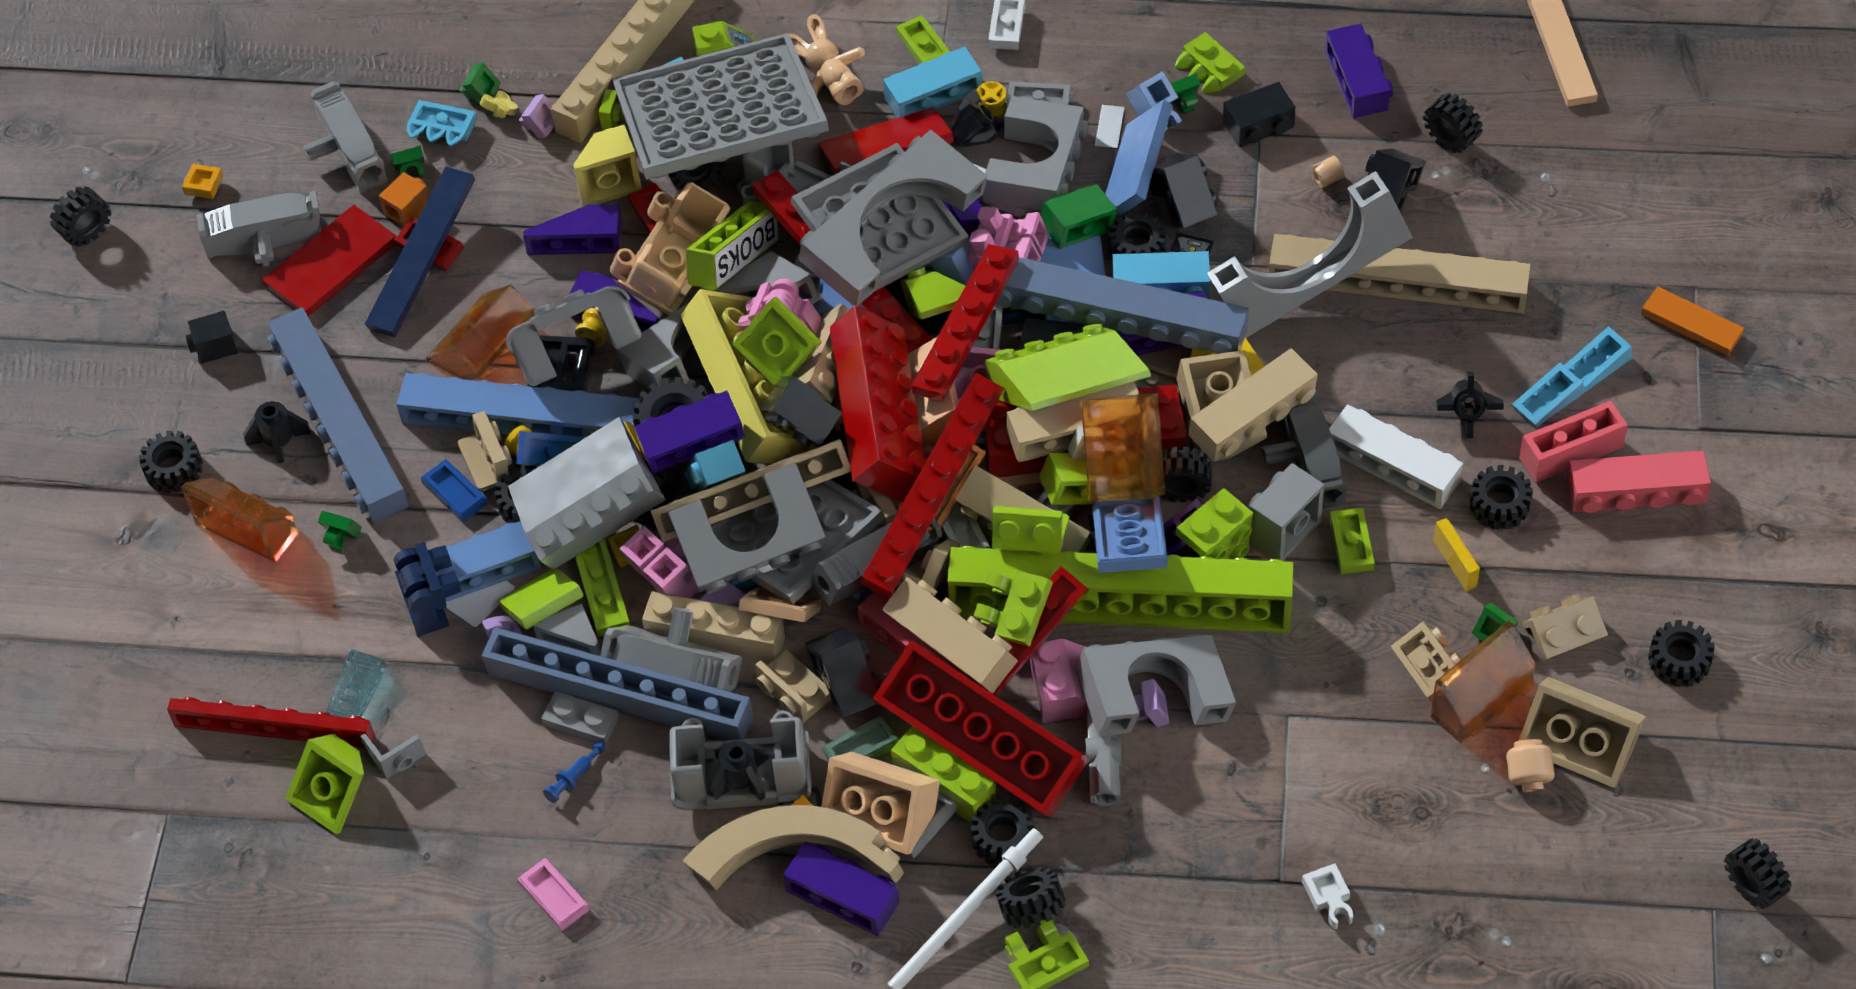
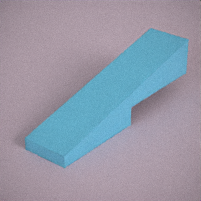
(1573, 379)

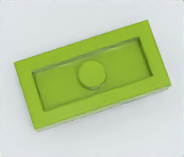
(921, 39)
(1351, 541)

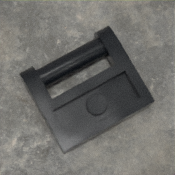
(558, 352)

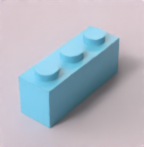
(932, 83)
(1170, 271)
(714, 467)

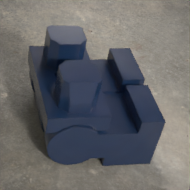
(422, 588)

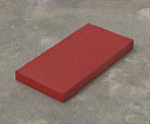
(870, 140)
(330, 260)

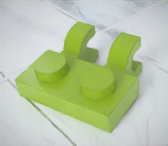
(1022, 609)
(1047, 965)

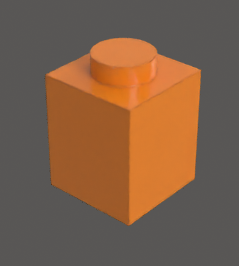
(404, 199)

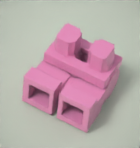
(1024, 235)
(788, 293)
(660, 563)

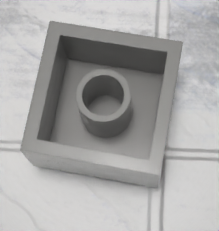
(1285, 512)

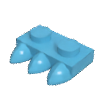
(441, 121)

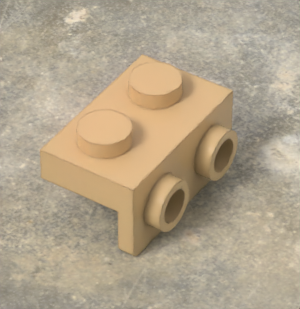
(483, 453)
(1567, 626)

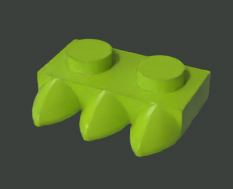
(1210, 62)

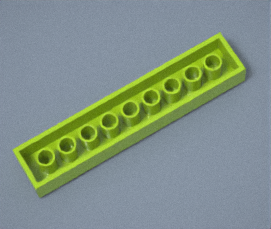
(1185, 595)

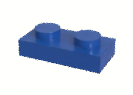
(541, 447)

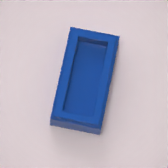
(454, 490)

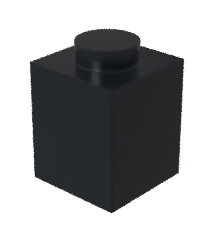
(211, 337)

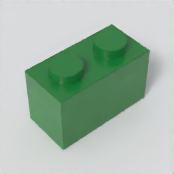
(1078, 216)

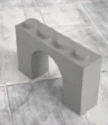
(1044, 124)
(716, 564)
(1187, 661)

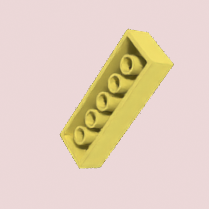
(713, 328)

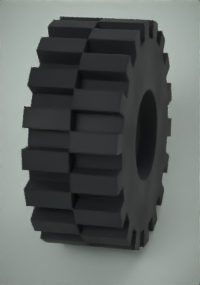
(666, 398)

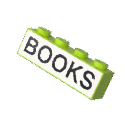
(731, 246)

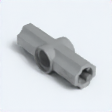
(1103, 765)

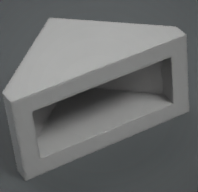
(570, 630)

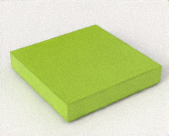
(777, 342)
(540, 598)

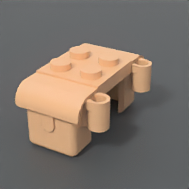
(660, 266)

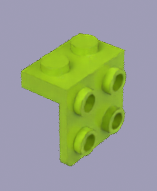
(1218, 528)
(1028, 529)

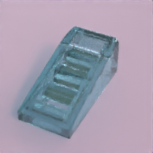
(349, 671)

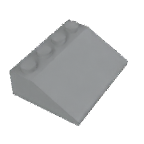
(584, 494)

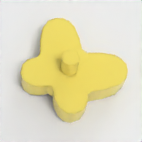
(500, 105)

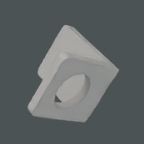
(398, 759)

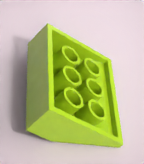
(1064, 368)

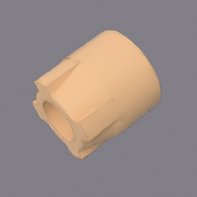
(1327, 171)

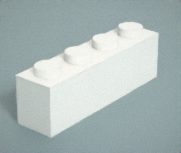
(1395, 456)

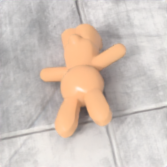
(830, 67)

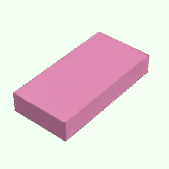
(553, 894)

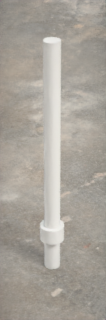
(1012, 860)

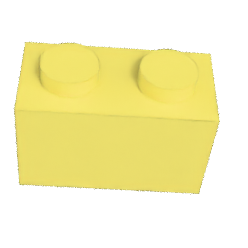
(607, 167)

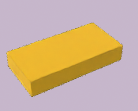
(1456, 554)

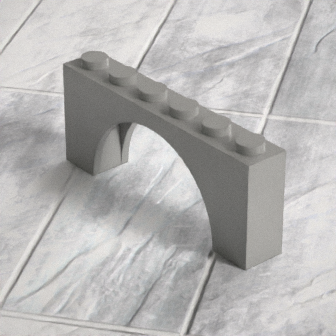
(925, 169)
(1370, 232)
(664, 345)

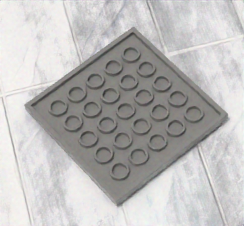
(719, 106)

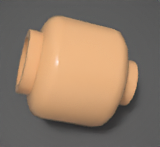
(1530, 765)

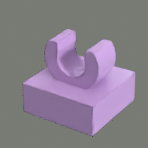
(538, 116)
(1152, 703)

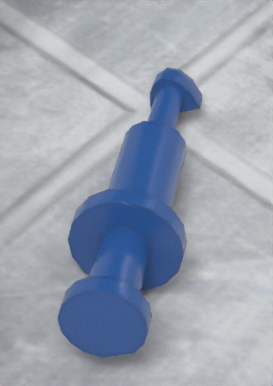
(567, 779)

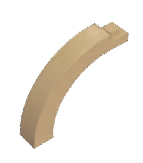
(784, 826)

